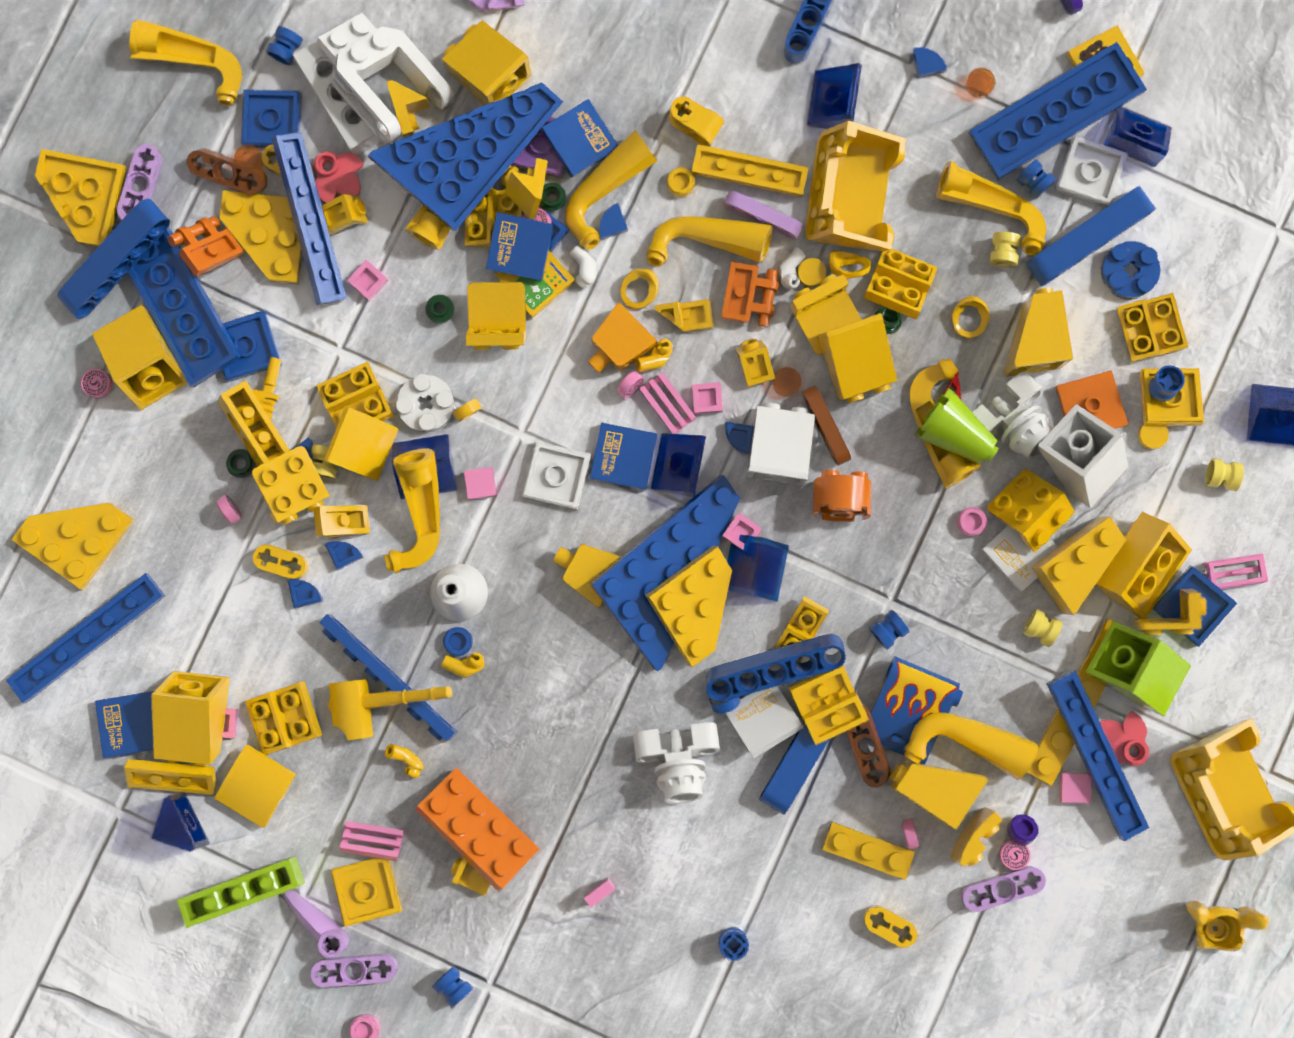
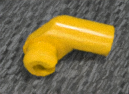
(657, 357)
(465, 667)
(405, 755)

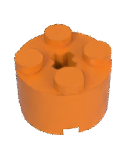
(842, 496)

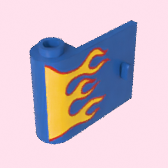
(907, 698)

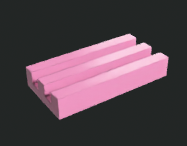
(654, 384)
(1261, 568)
(371, 840)

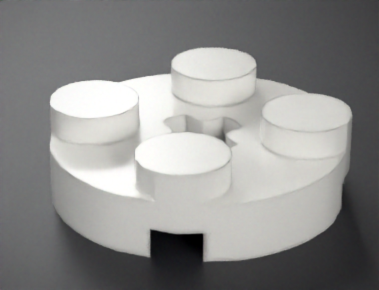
(428, 419)

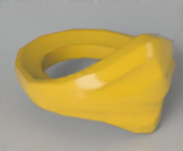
(840, 258)
(653, 289)
(982, 310)

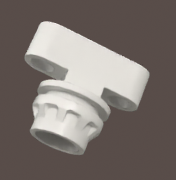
(1022, 426)
(681, 775)

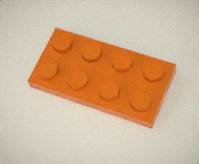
(477, 829)

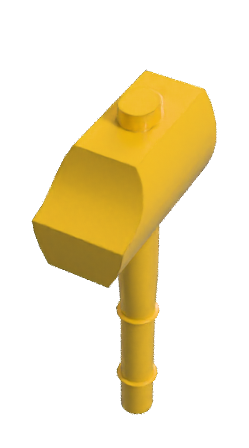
(352, 704)

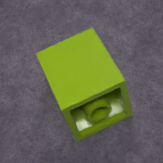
(1139, 667)

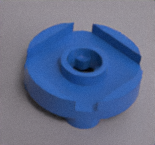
(1142, 257)

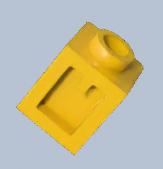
(344, 212)
(755, 362)
(469, 877)

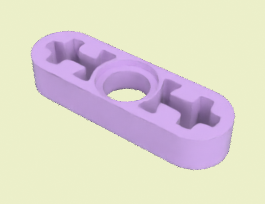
(152, 167)
(762, 214)
(985, 903)
(376, 976)

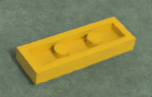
(170, 777)
(868, 850)

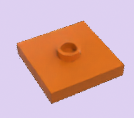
(1096, 395)

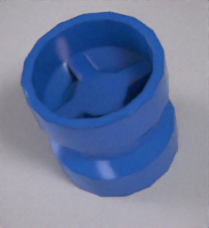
(284, 45)
(1040, 184)
(1172, 381)
(889, 629)
(733, 938)
(452, 987)

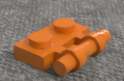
(209, 252)
(740, 294)

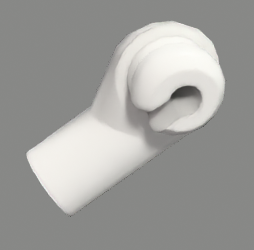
(587, 267)
(788, 270)

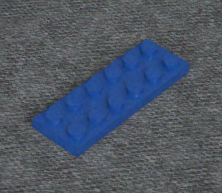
(1057, 111)
(183, 312)

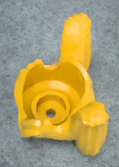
(1229, 923)

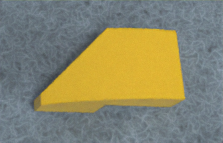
(689, 315)

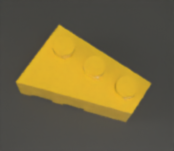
(1079, 563)

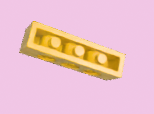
(252, 423)

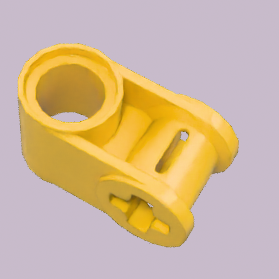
(698, 123)

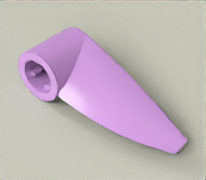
(318, 925)

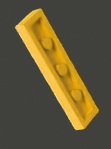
(749, 170)

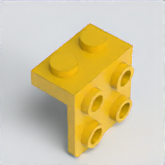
(824, 309)
(496, 315)
(290, 485)
(1032, 508)
(1191, 610)

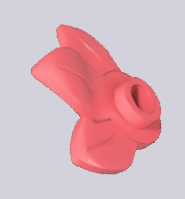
(340, 178)
(1127, 734)

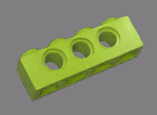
(241, 891)

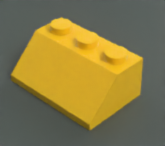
(1144, 565)

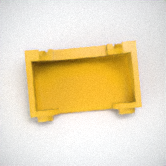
(852, 186)
(1231, 793)

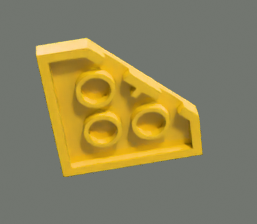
(82, 192)
(266, 233)
(74, 539)
(694, 604)

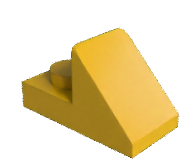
(406, 102)
(528, 188)
(341, 521)

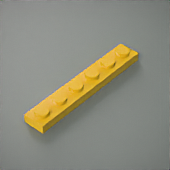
(1057, 741)

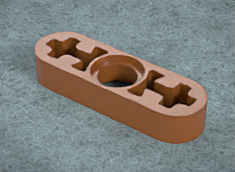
(215, 174)
(826, 425)
(880, 764)

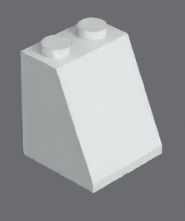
(781, 444)
(1085, 454)

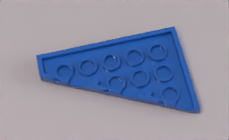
(463, 158)
(659, 556)

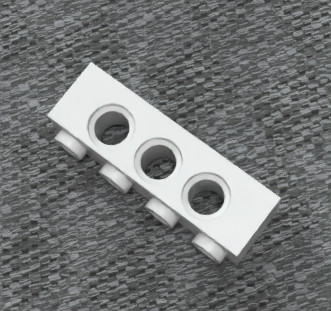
(312, 63)

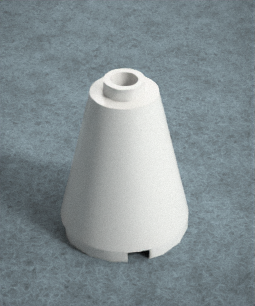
(470, 593)

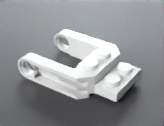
(363, 50)

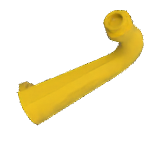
(162, 43)
(621, 165)
(973, 190)
(430, 229)
(738, 237)
(950, 466)
(420, 486)
(999, 747)

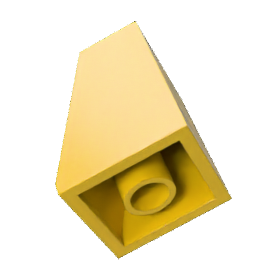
(487, 64)
(1041, 335)
(139, 358)
(858, 358)
(189, 717)
(938, 790)

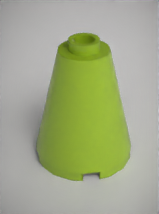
(957, 430)

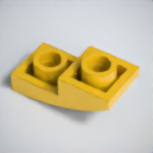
(803, 623)

